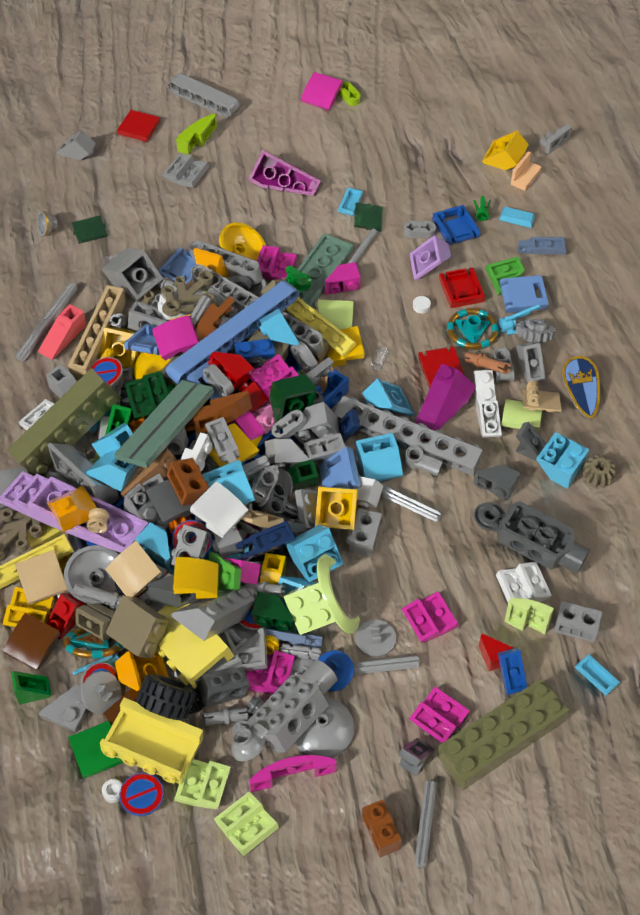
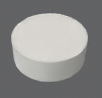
(421, 304)
(111, 790)

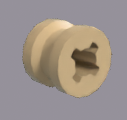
(98, 520)

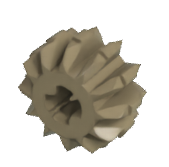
(599, 471)

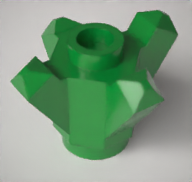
(297, 279)

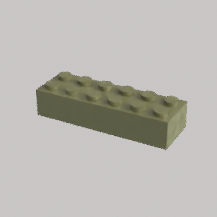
(64, 421)
(502, 733)

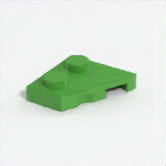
(504, 269)
(229, 574)

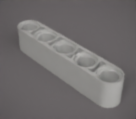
(203, 95)
(235, 264)

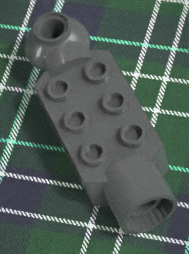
(533, 535)

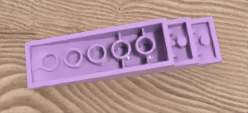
(30, 496)

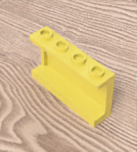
(187, 651)
(152, 742)

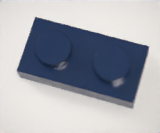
(349, 424)

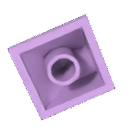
(429, 256)

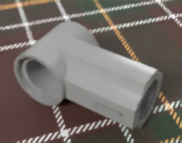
(424, 462)

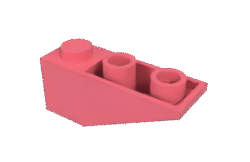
(64, 330)

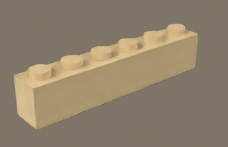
(89, 347)

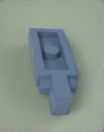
(542, 245)
(295, 638)

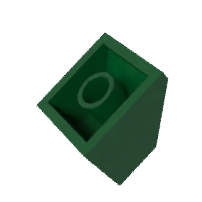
(291, 395)

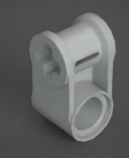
(503, 355)
(261, 489)

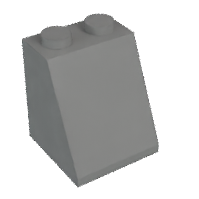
(132, 272)

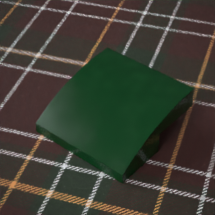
(146, 394)

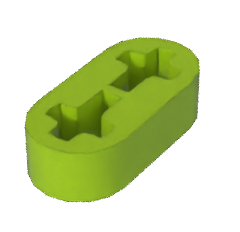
(352, 96)

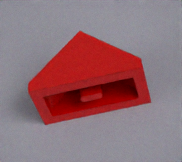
(489, 649)

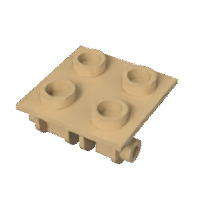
(540, 400)

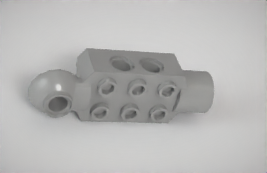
(286, 713)

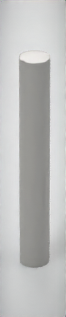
(363, 246)

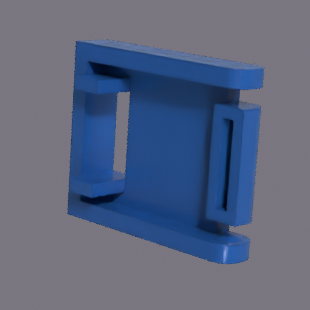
(457, 229)

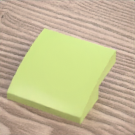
(337, 312)
(515, 415)
(528, 612)
(203, 784)
(246, 823)

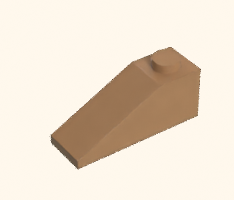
(142, 474)

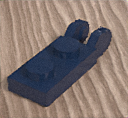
(267, 540)

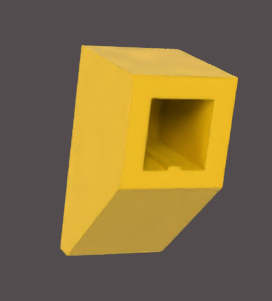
(273, 568)

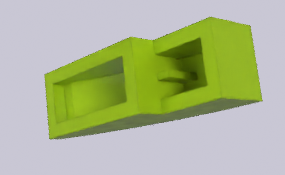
(196, 134)

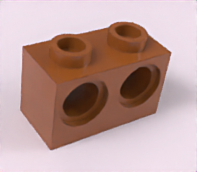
(187, 480)
(381, 828)

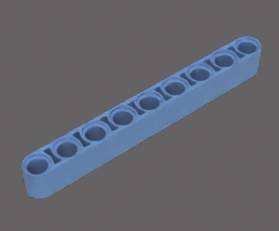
(232, 331)

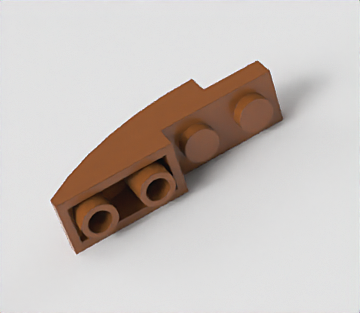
(211, 318)
(228, 407)

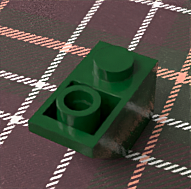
(303, 475)
(271, 611)

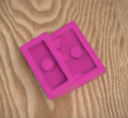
(321, 91)
(274, 263)
(175, 336)
(271, 371)
(430, 617)
(272, 677)
(439, 715)

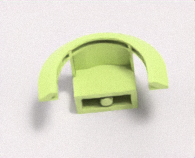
(316, 604)

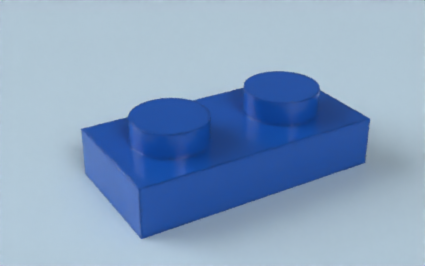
(252, 349)
(512, 671)

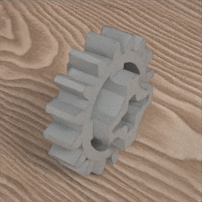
(535, 330)

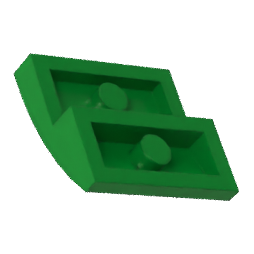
(88, 750)

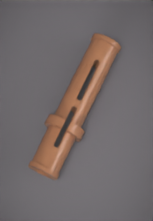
(483, 361)

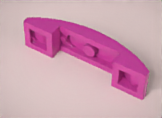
(320, 764)

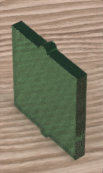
(368, 216)
(89, 229)

